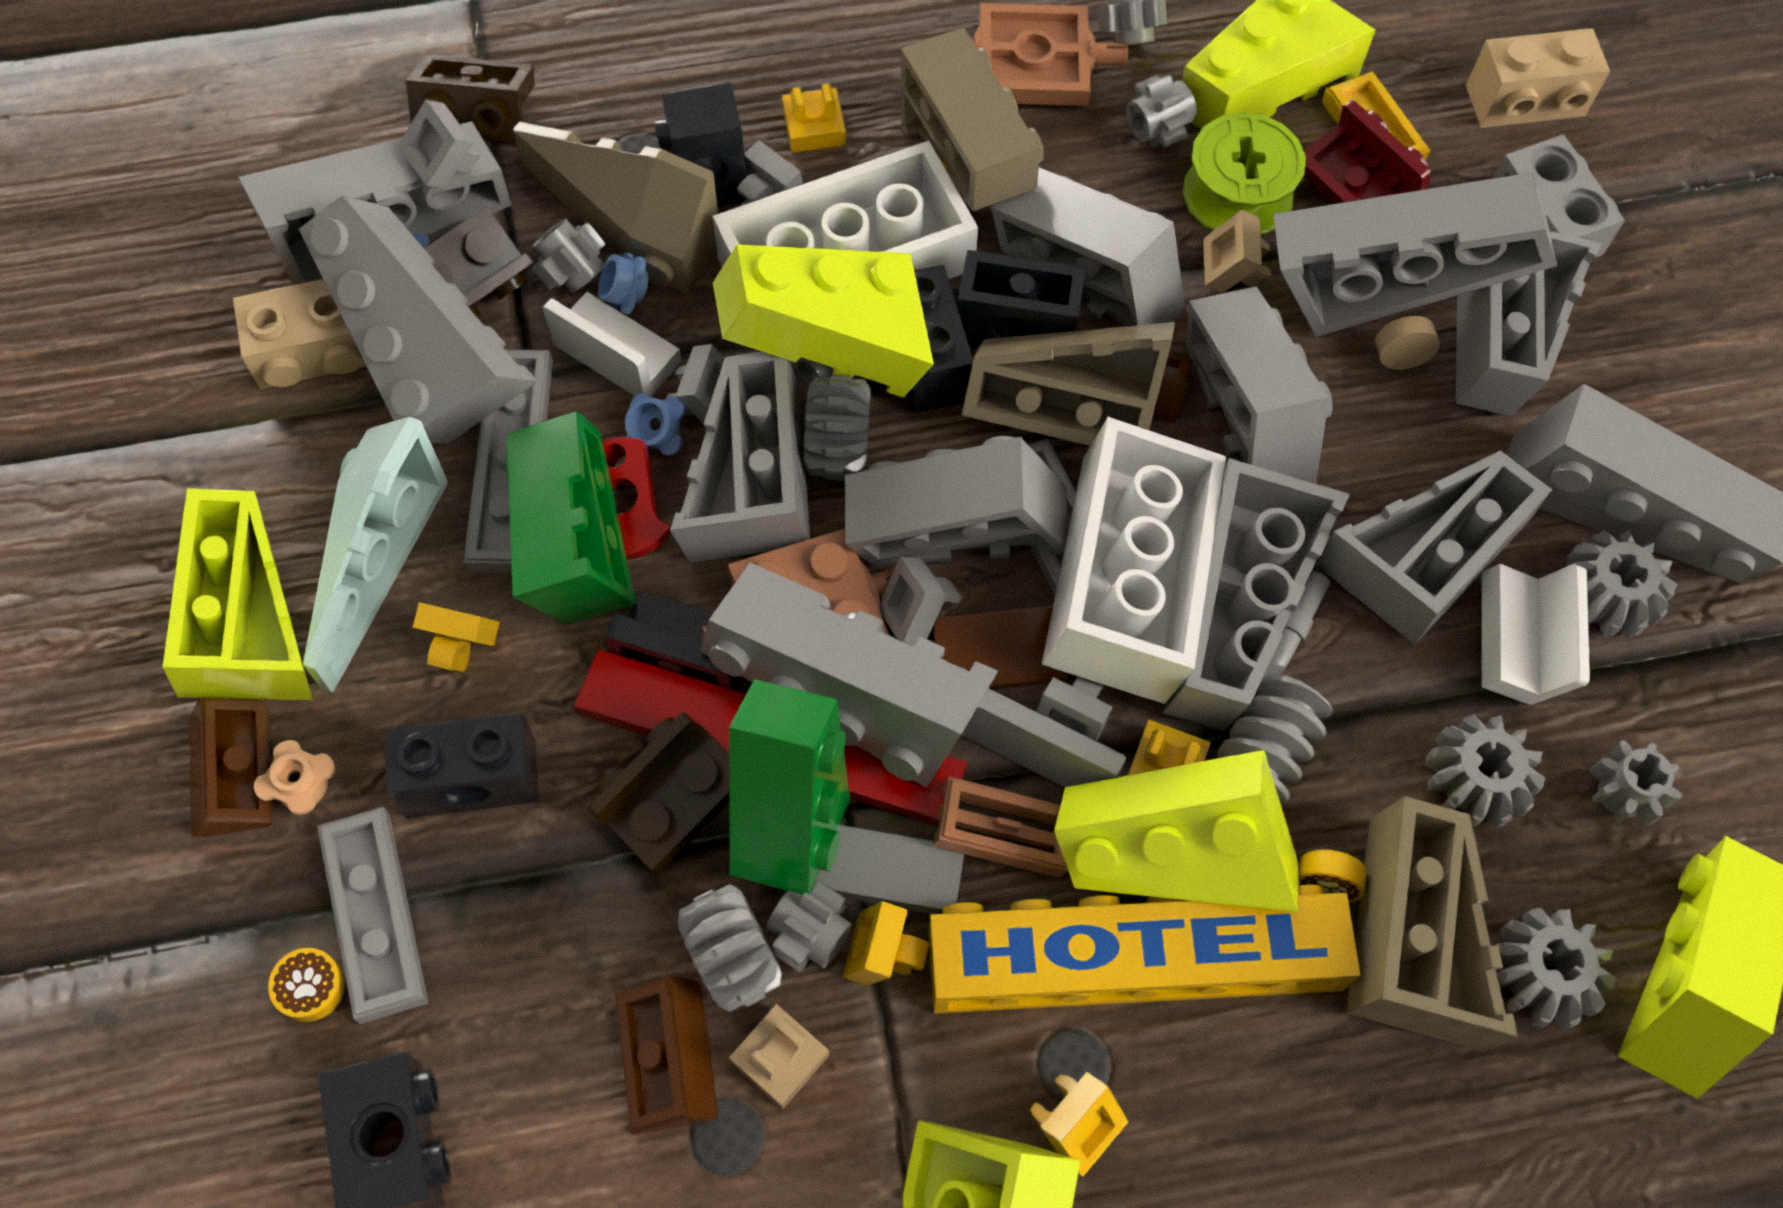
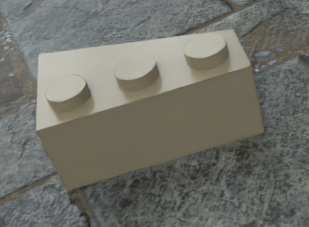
(968, 119)
(1070, 380)
(1425, 930)

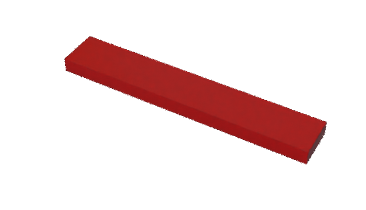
(644, 695)

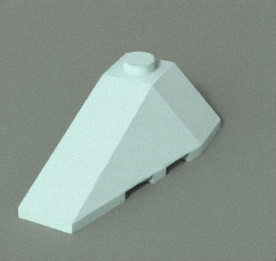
(376, 518)

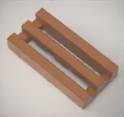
(993, 849)

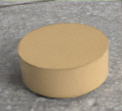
(1407, 342)

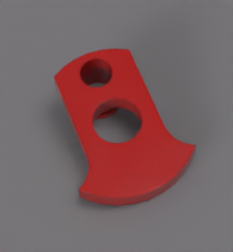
(640, 526)

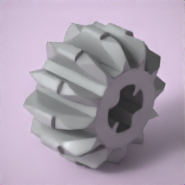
(1623, 583)
(1510, 767)
(729, 948)
(1553, 993)

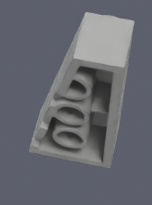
(377, 174)
(1411, 248)
(410, 323)
(1633, 474)
(1260, 559)
(890, 695)

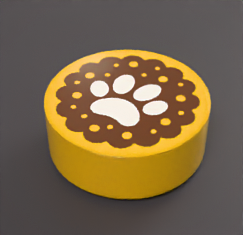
(1334, 872)
(306, 985)

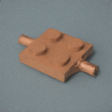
(1044, 51)
(828, 568)

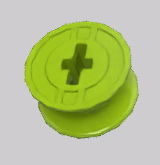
(1245, 166)

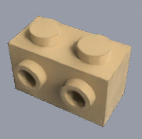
(1537, 77)
(294, 335)

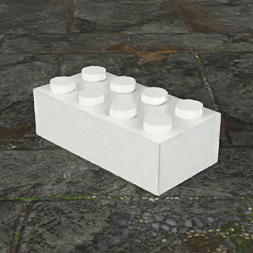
(879, 206)
(1136, 562)

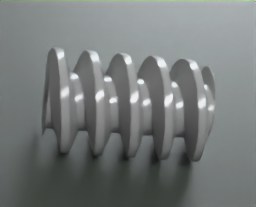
(1281, 724)

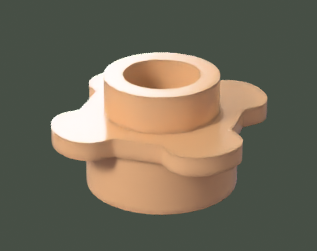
(298, 795)

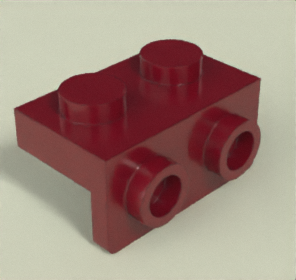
(1363, 160)

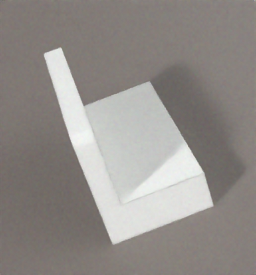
(612, 344)
(1534, 633)

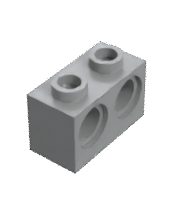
(1568, 190)

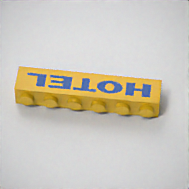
(1137, 952)

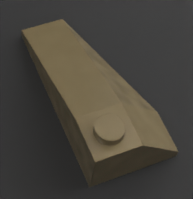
(633, 201)

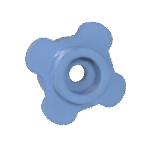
(623, 281)
(644, 411)

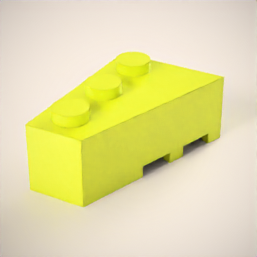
(1275, 56)
(828, 307)
(228, 606)
(1183, 835)
(1715, 973)

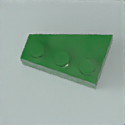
(565, 522)
(785, 786)

